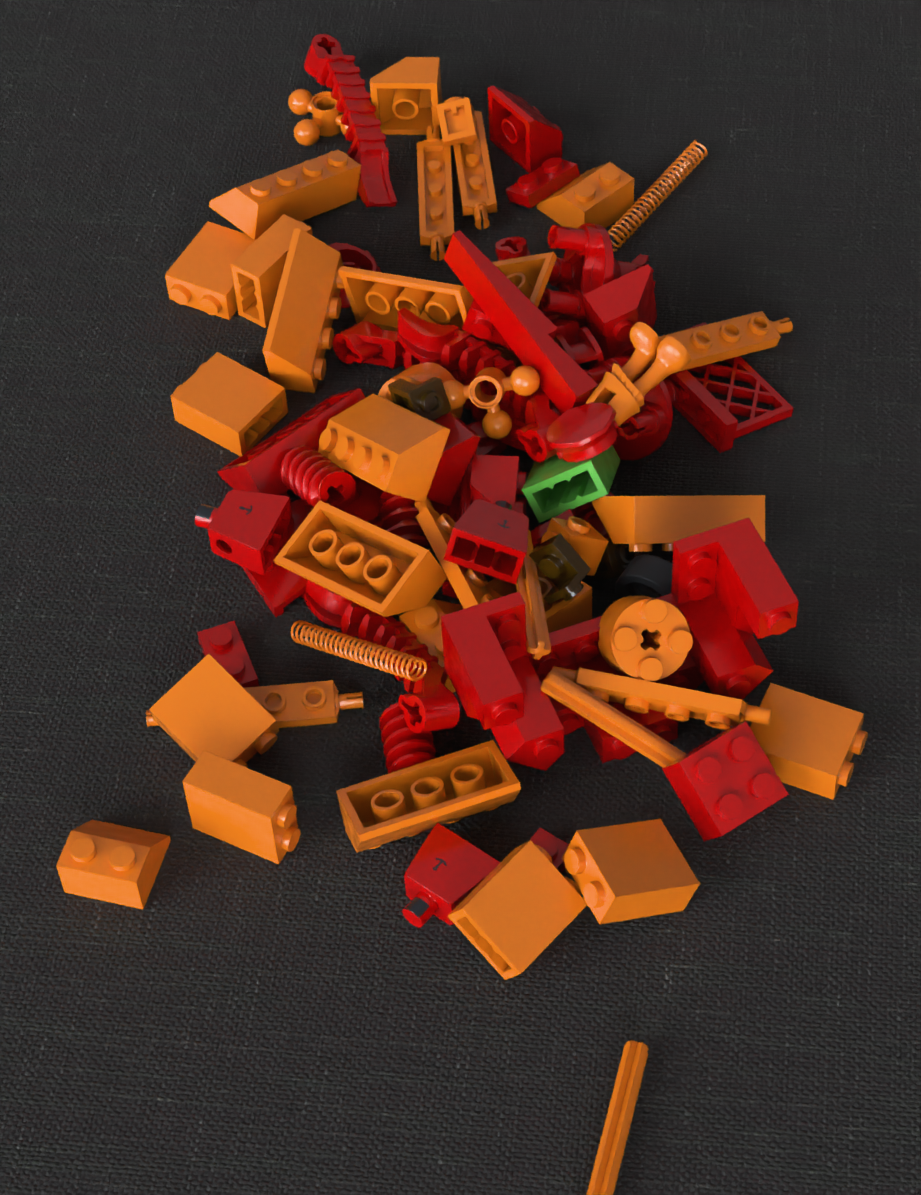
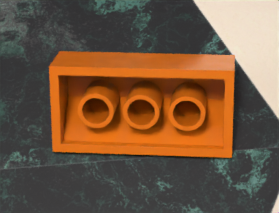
(295, 191)
(381, 295)
(304, 314)
(386, 446)
(666, 519)
(362, 562)
(426, 795)

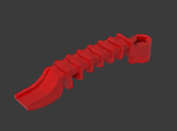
(368, 147)
(575, 341)
(376, 346)
(460, 350)
(431, 703)

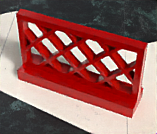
(713, 416)

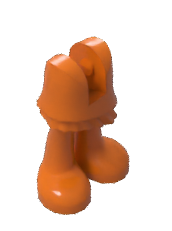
(662, 357)

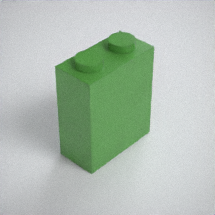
(564, 485)

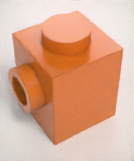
(582, 537)

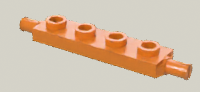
(475, 176)
(435, 193)
(731, 338)
(467, 583)
(675, 701)
(300, 703)

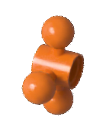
(325, 116)
(496, 422)

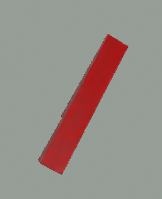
(520, 324)

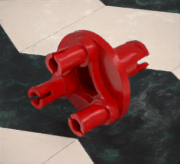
(585, 266)
(645, 430)

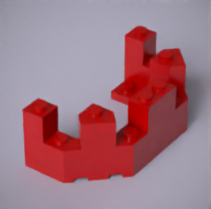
(719, 583)

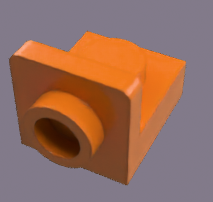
(457, 121)

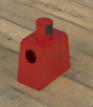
(247, 527)
(490, 540)
(443, 875)

